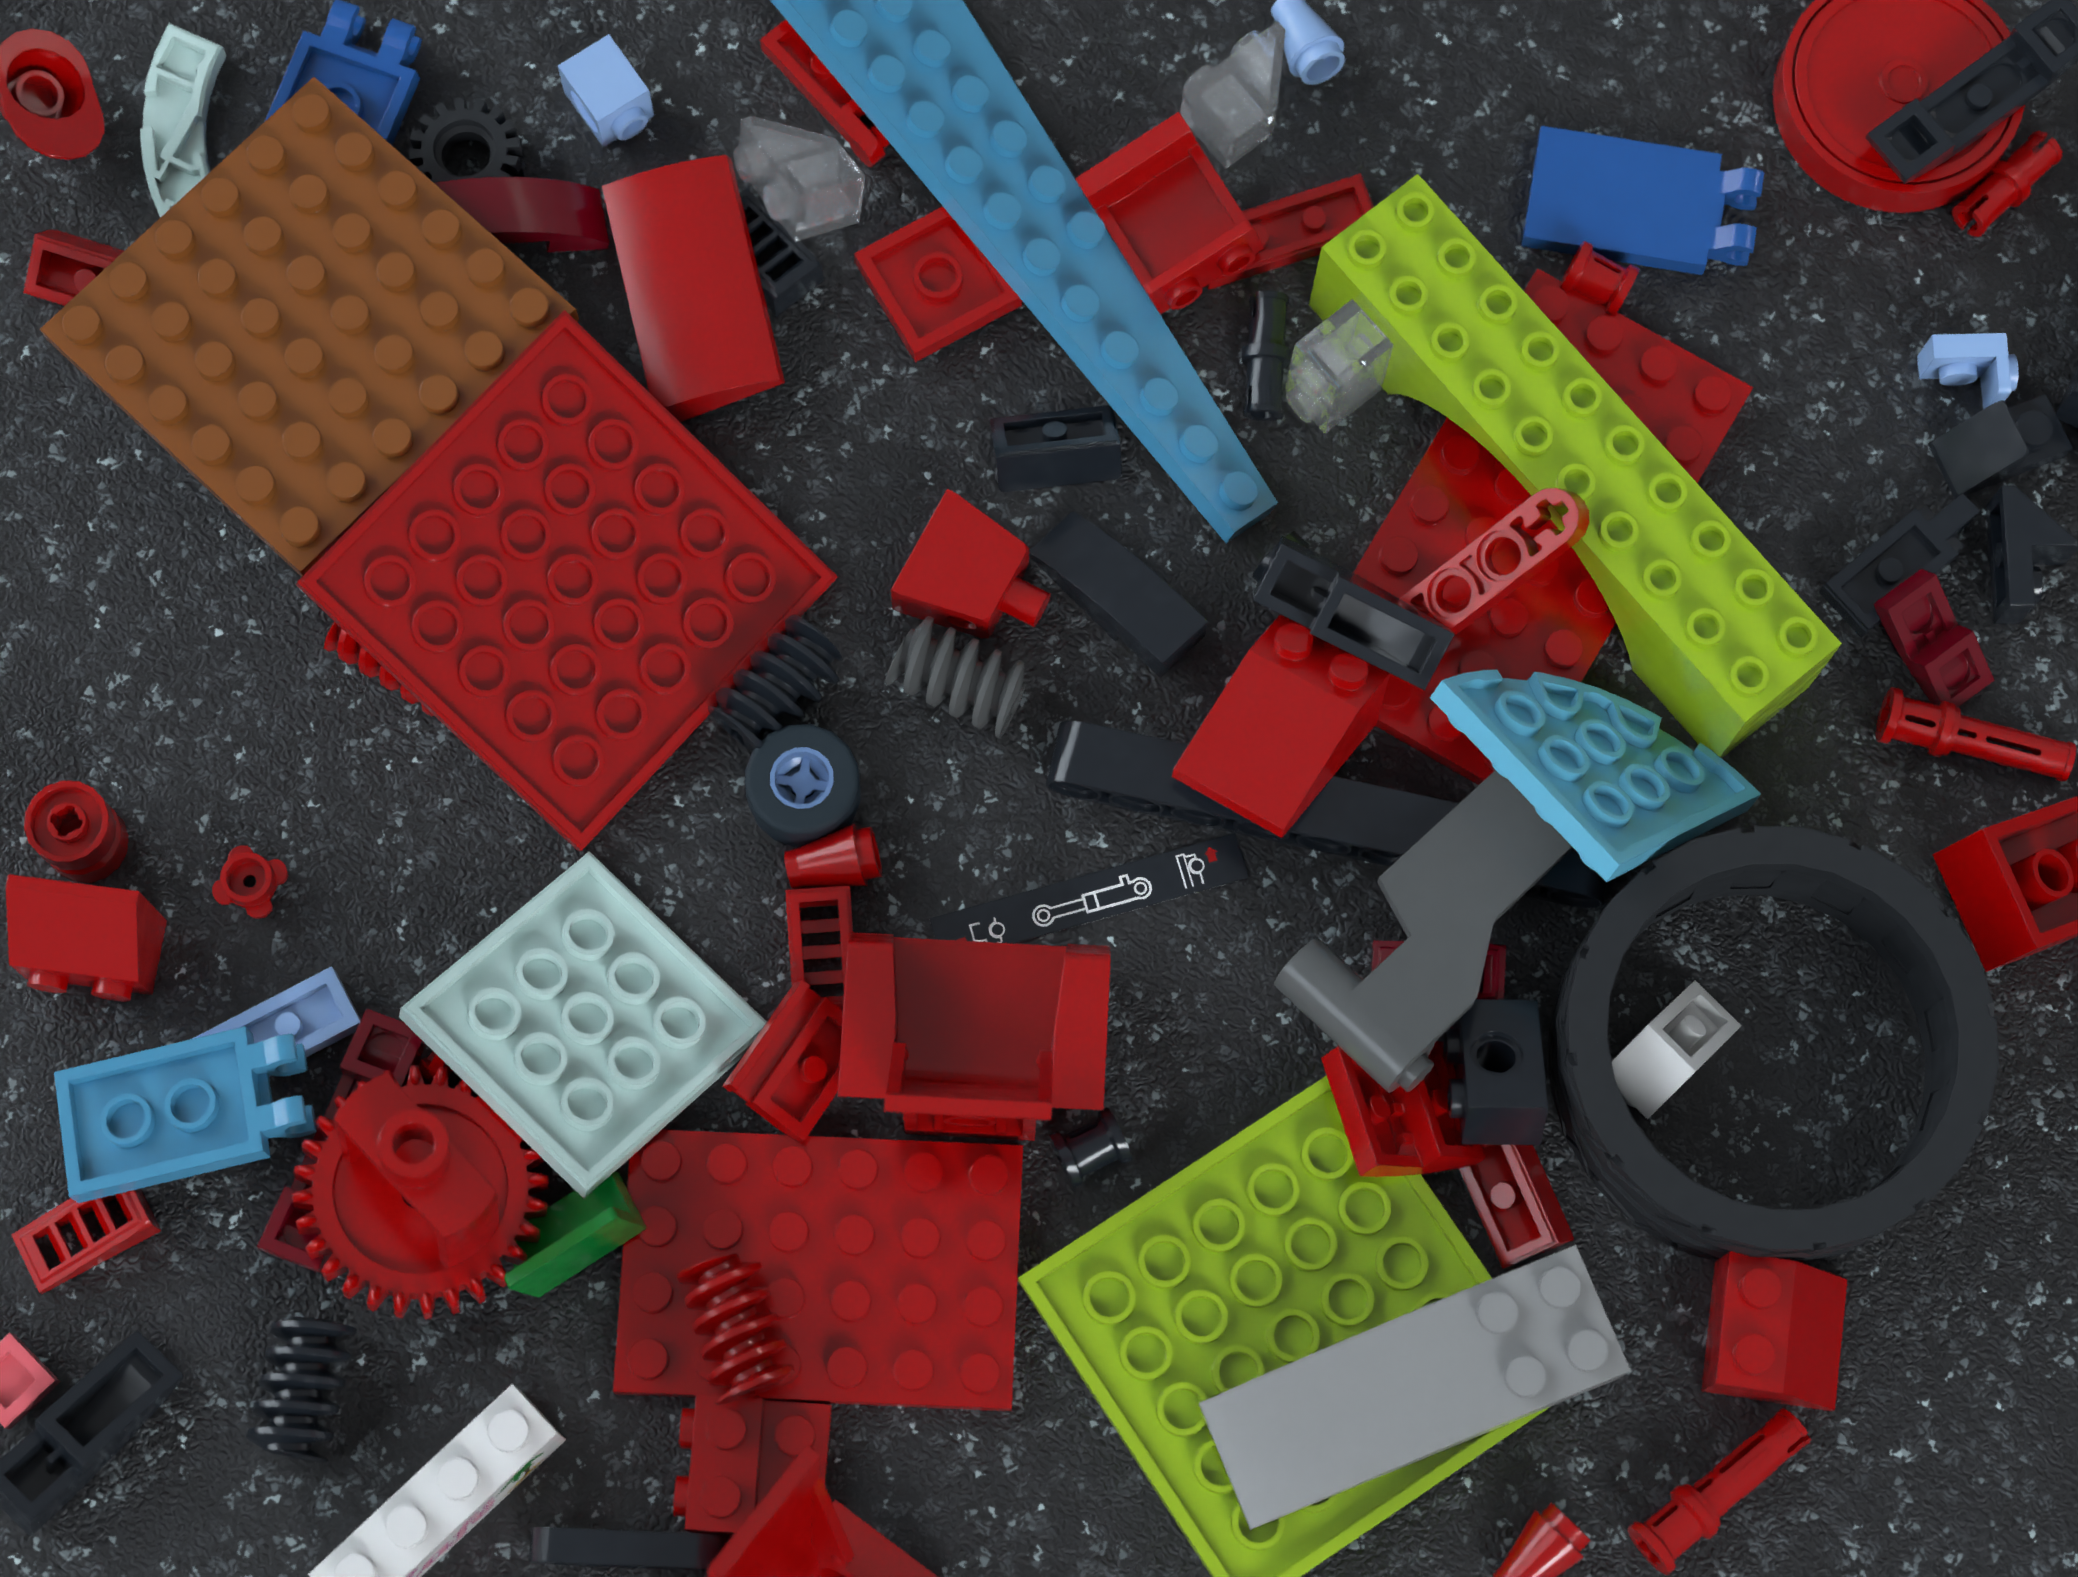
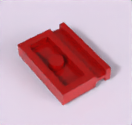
(792, 1063)

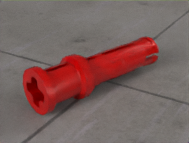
(1945, 720)
(1698, 1508)

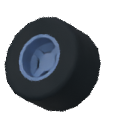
(802, 761)

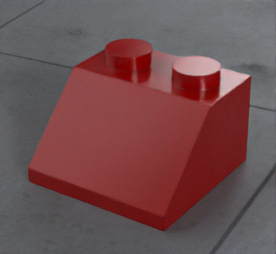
(83, 937)
(1774, 1331)

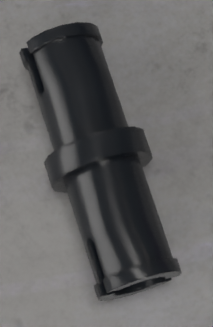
(1265, 355)

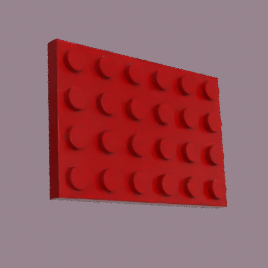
(875, 1254)

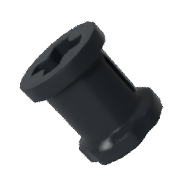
(1090, 1147)

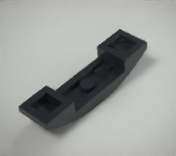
(1981, 94)

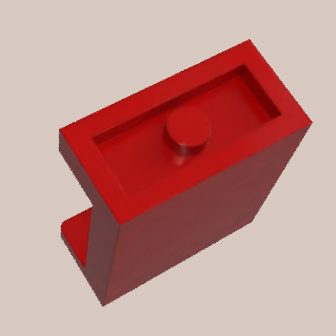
(1170, 214)

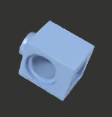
(606, 91)

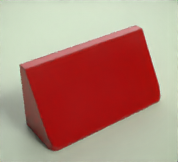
(65, 265)
(1516, 1203)

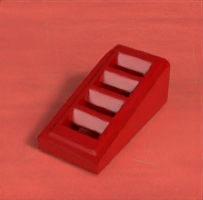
(816, 897)
(139, 1227)

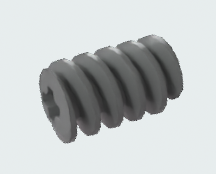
(958, 675)

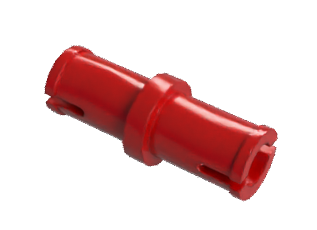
(2007, 183)

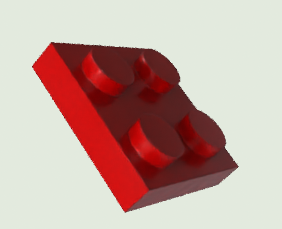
(934, 283)

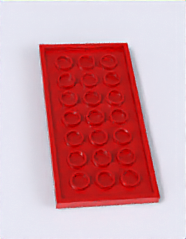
(1462, 490)

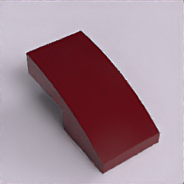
(1931, 643)

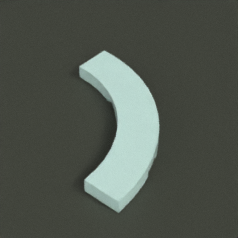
(176, 114)

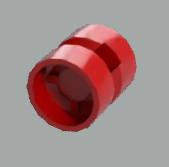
(76, 831)

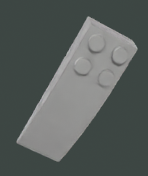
(1414, 1387)

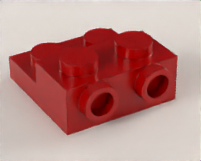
(741, 1455)

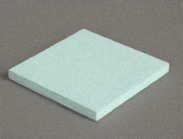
(584, 1023)

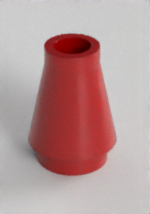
(835, 860)
(1545, 1546)

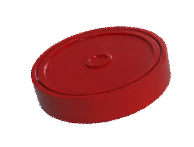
(1860, 65)

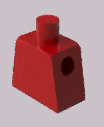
(967, 573)

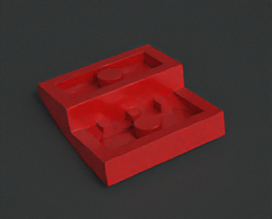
(1399, 1129)

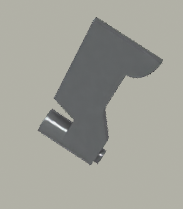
(1446, 901)

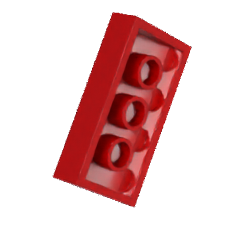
(693, 285)

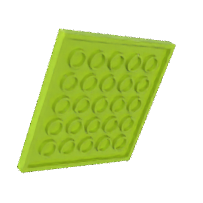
(1237, 1274)

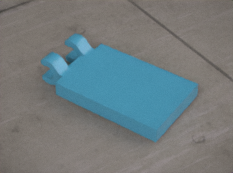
(176, 1111)

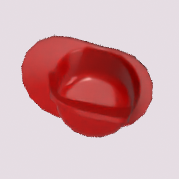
(49, 95)

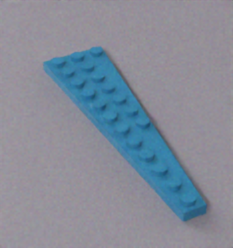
(983, 154)

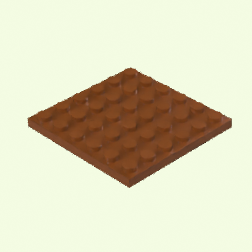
(305, 323)

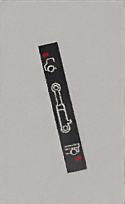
(1097, 894)

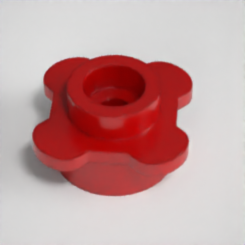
(243, 864)

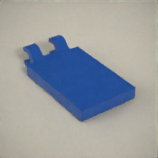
(368, 82)
(1637, 201)

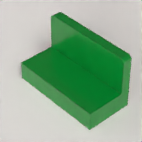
(576, 1236)

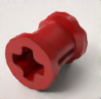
(1599, 278)

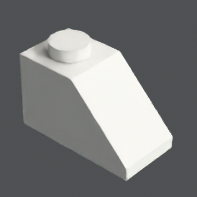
(1672, 1049)

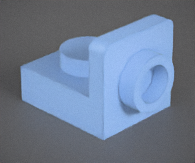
(1965, 357)

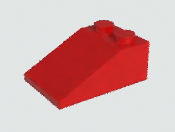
(1283, 726)
(2017, 883)

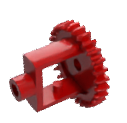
(452, 1166)

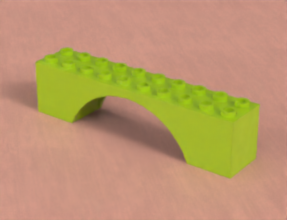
(1688, 590)

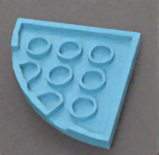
(1595, 765)

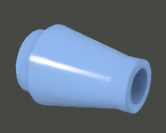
(1309, 44)

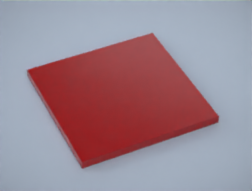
(567, 580)

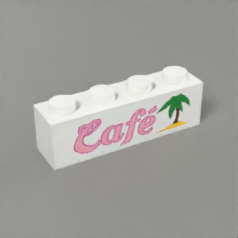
(448, 1493)

